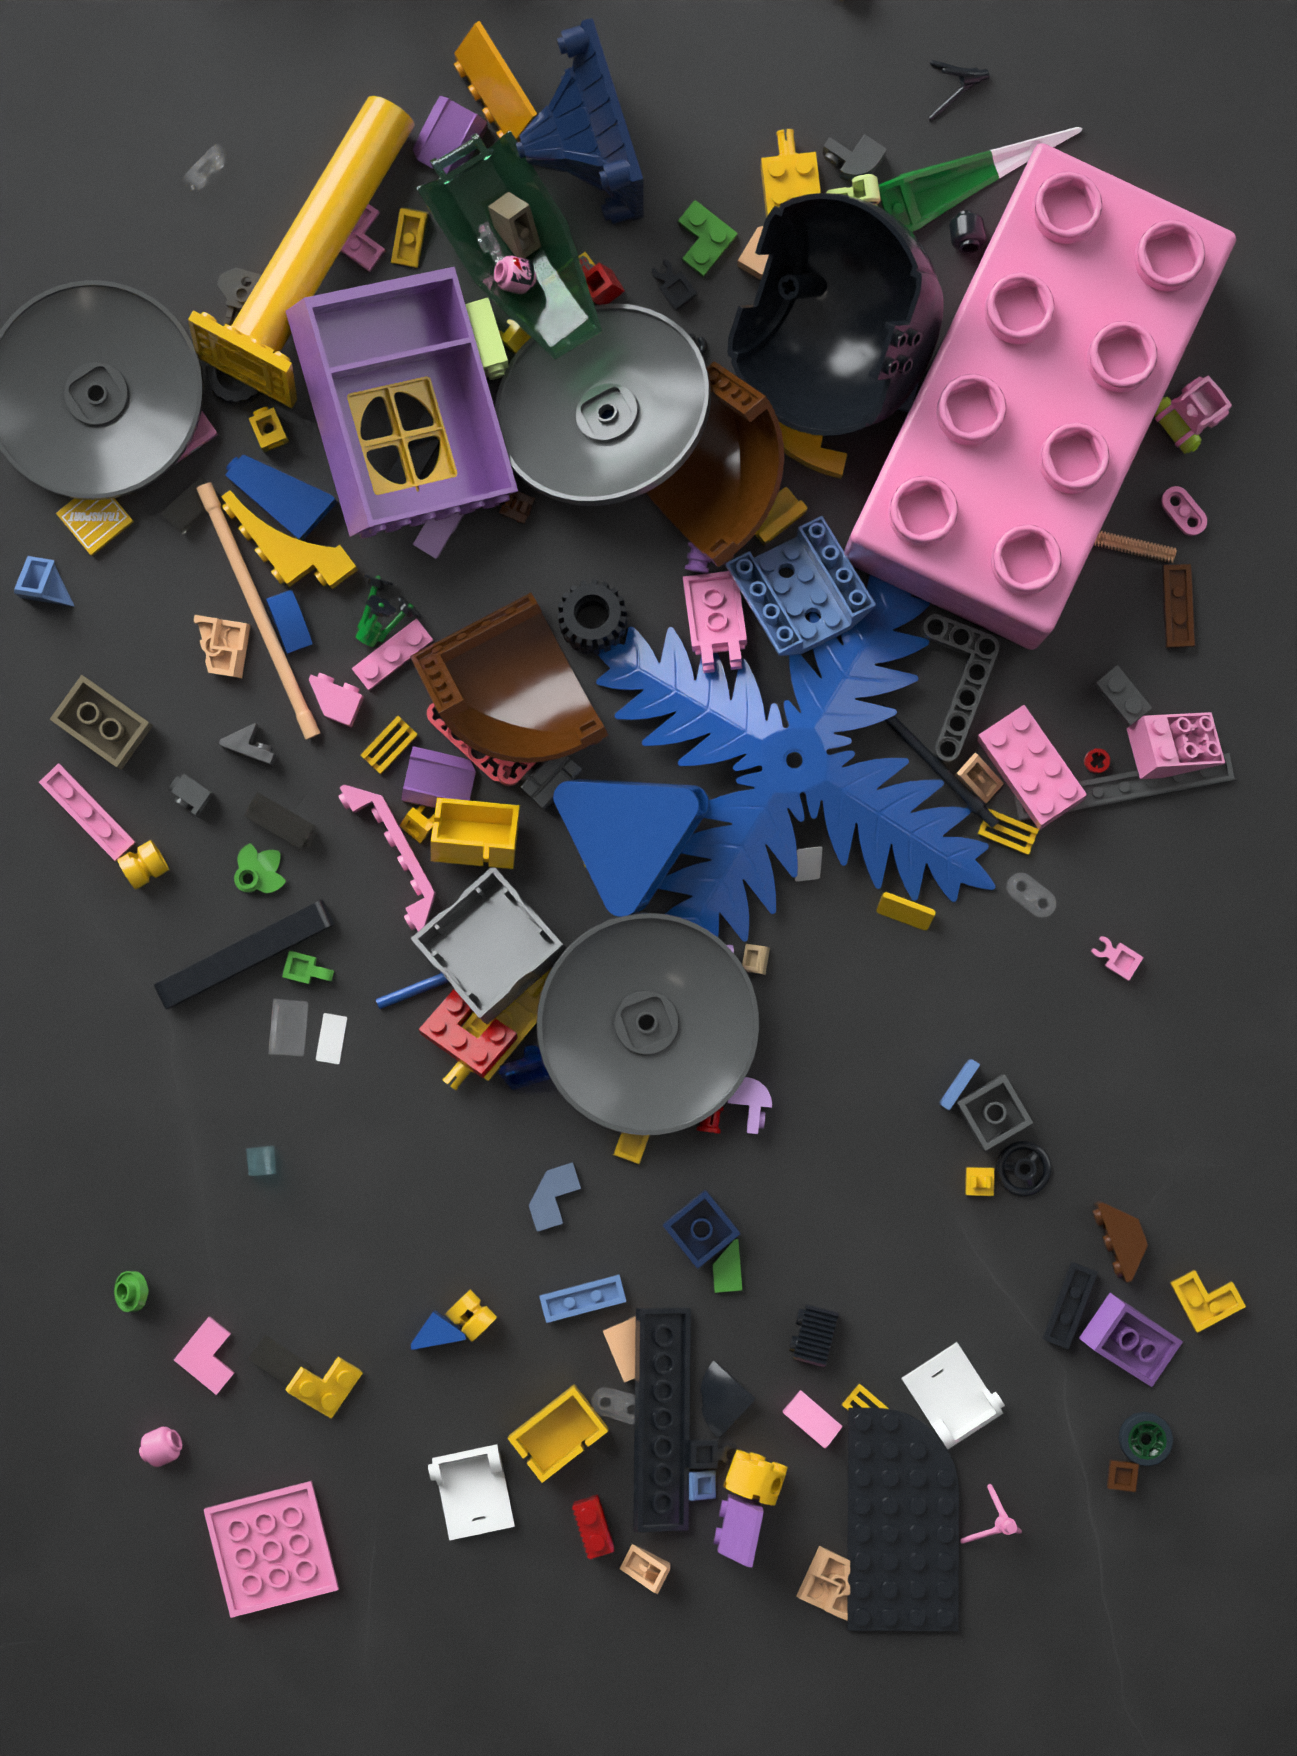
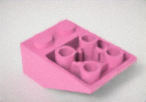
(1174, 744)

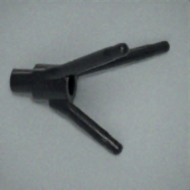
(967, 78)

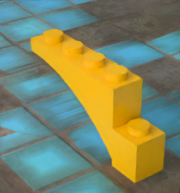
(289, 555)

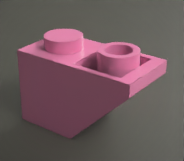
(336, 701)

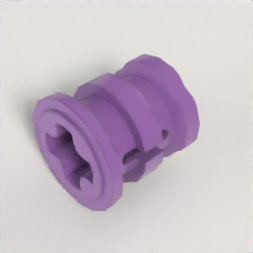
(697, 560)

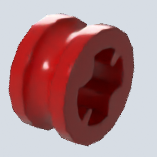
(1105, 763)

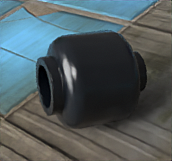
(967, 231)

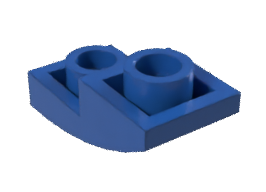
(289, 621)

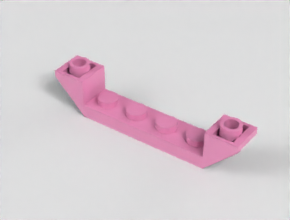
(357, 800)

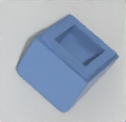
(702, 1485)

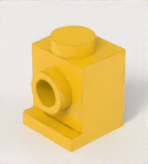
(263, 417)

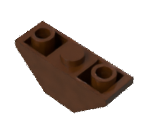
(1123, 1238)

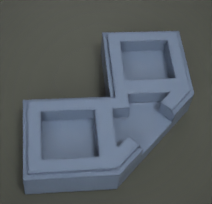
(544, 1204)

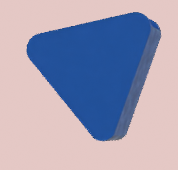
(629, 834)

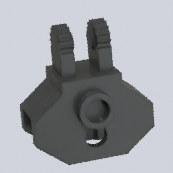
(234, 290)

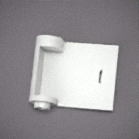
(954, 1398)
(473, 1487)

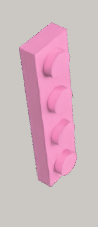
(87, 812)

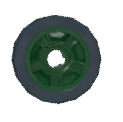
(1143, 1453)

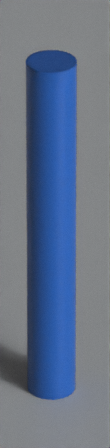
(411, 990)

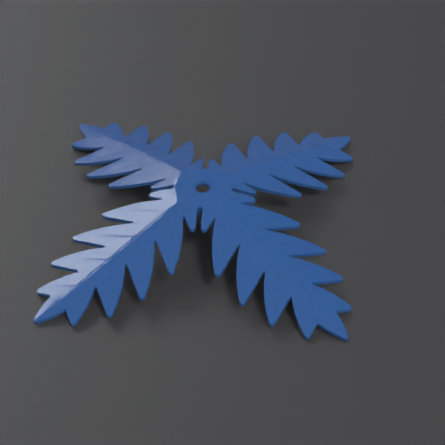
(847, 792)

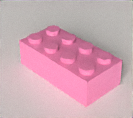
(1031, 767)

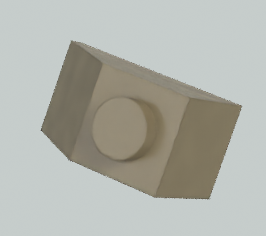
(515, 224)

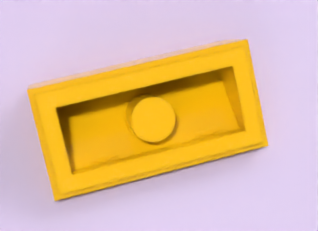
(905, 911)

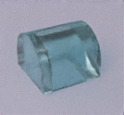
(261, 1160)

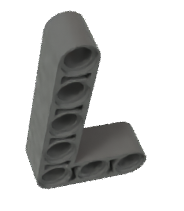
(966, 683)

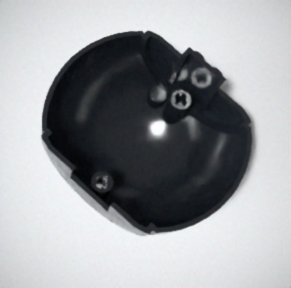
(838, 315)

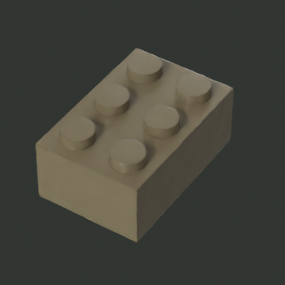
(101, 722)

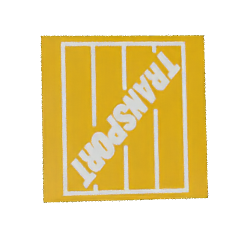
(94, 521)

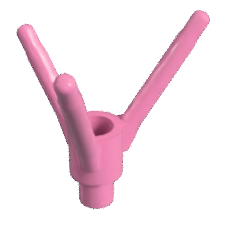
(1002, 1524)

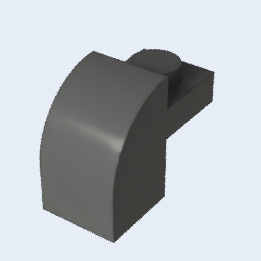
(862, 161)

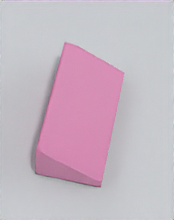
(812, 1419)

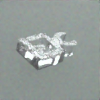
(489, 242)

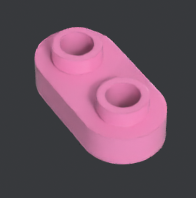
(1186, 509)

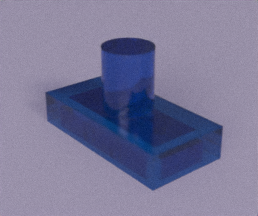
(525, 1070)

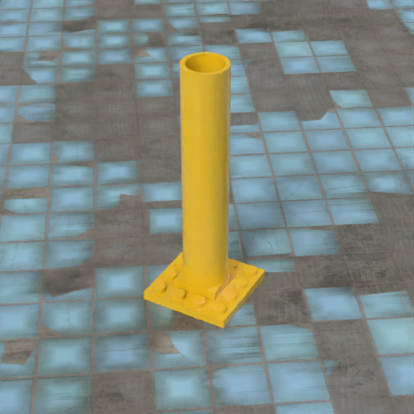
(255, 340)

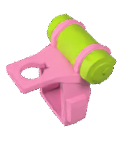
(1197, 407)

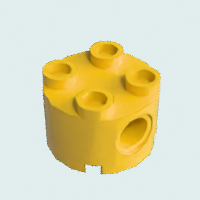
(755, 1477)

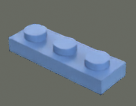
(582, 1298)

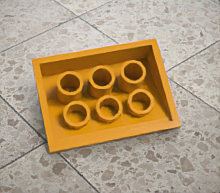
(493, 83)

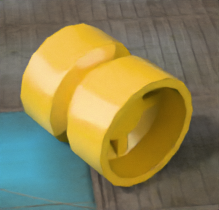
(143, 864)
(478, 1322)

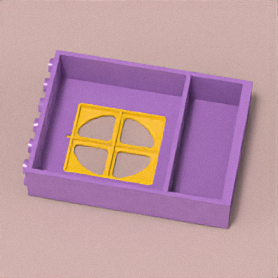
(413, 341)

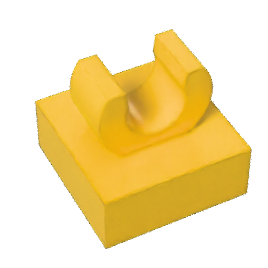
(514, 336)
(416, 824)
(979, 1181)

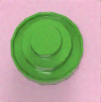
(131, 1291)

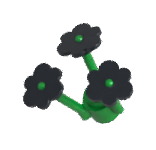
(369, 628)

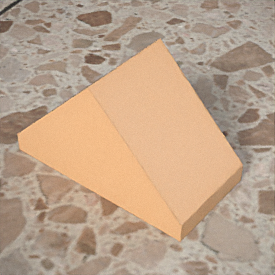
(749, 260)
(979, 778)
(645, 1568)

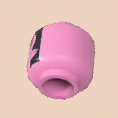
(515, 274)

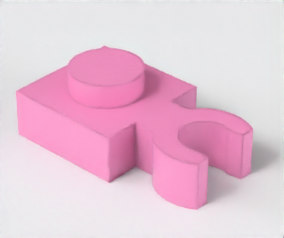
(1120, 959)

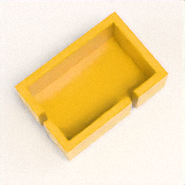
(474, 833)
(557, 1432)

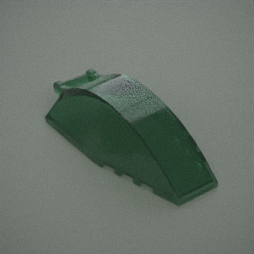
(559, 305)

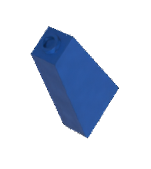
(285, 498)

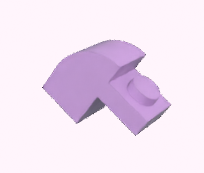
(756, 1096)

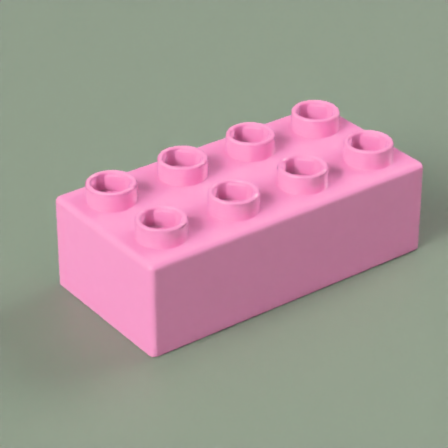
(1039, 397)

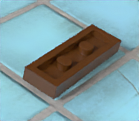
(1178, 606)

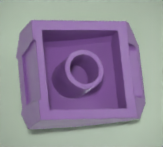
(447, 129)
(437, 776)

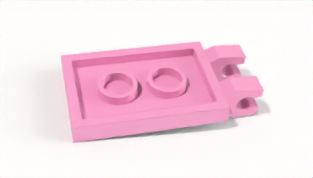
(715, 617)

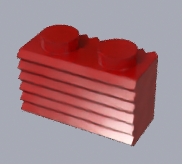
(593, 1526)

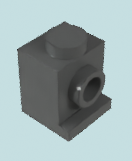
(190, 794)

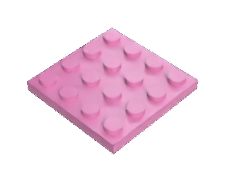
(271, 1549)

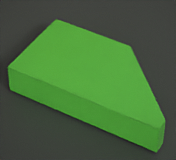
(728, 1270)

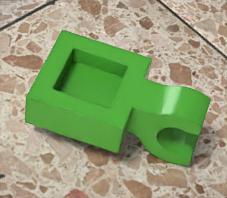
(303, 968)

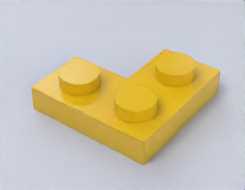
(1206, 1308)
(326, 1393)

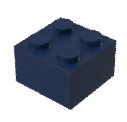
(701, 1228)

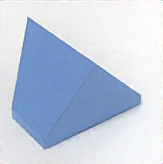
(42, 582)

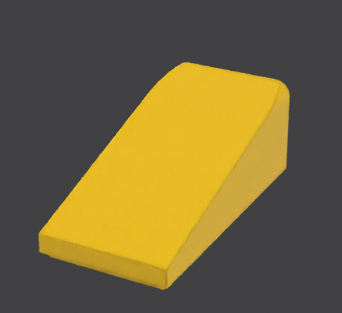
(409, 237)

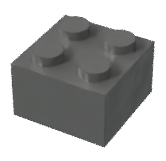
(994, 1112)

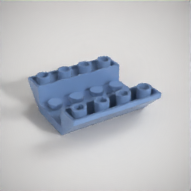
(820, 584)

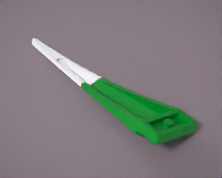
(929, 192)

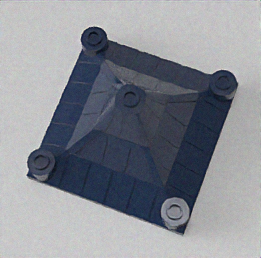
(586, 128)

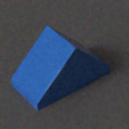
(437, 1331)

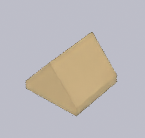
(755, 958)

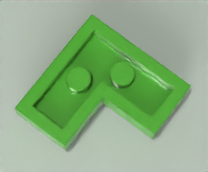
(712, 237)

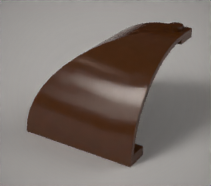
(731, 475)
(509, 687)

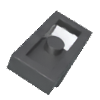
(242, 743)

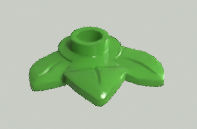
(262, 867)

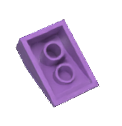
(1130, 1340)
(739, 1529)

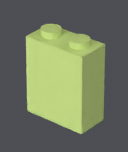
(487, 338)

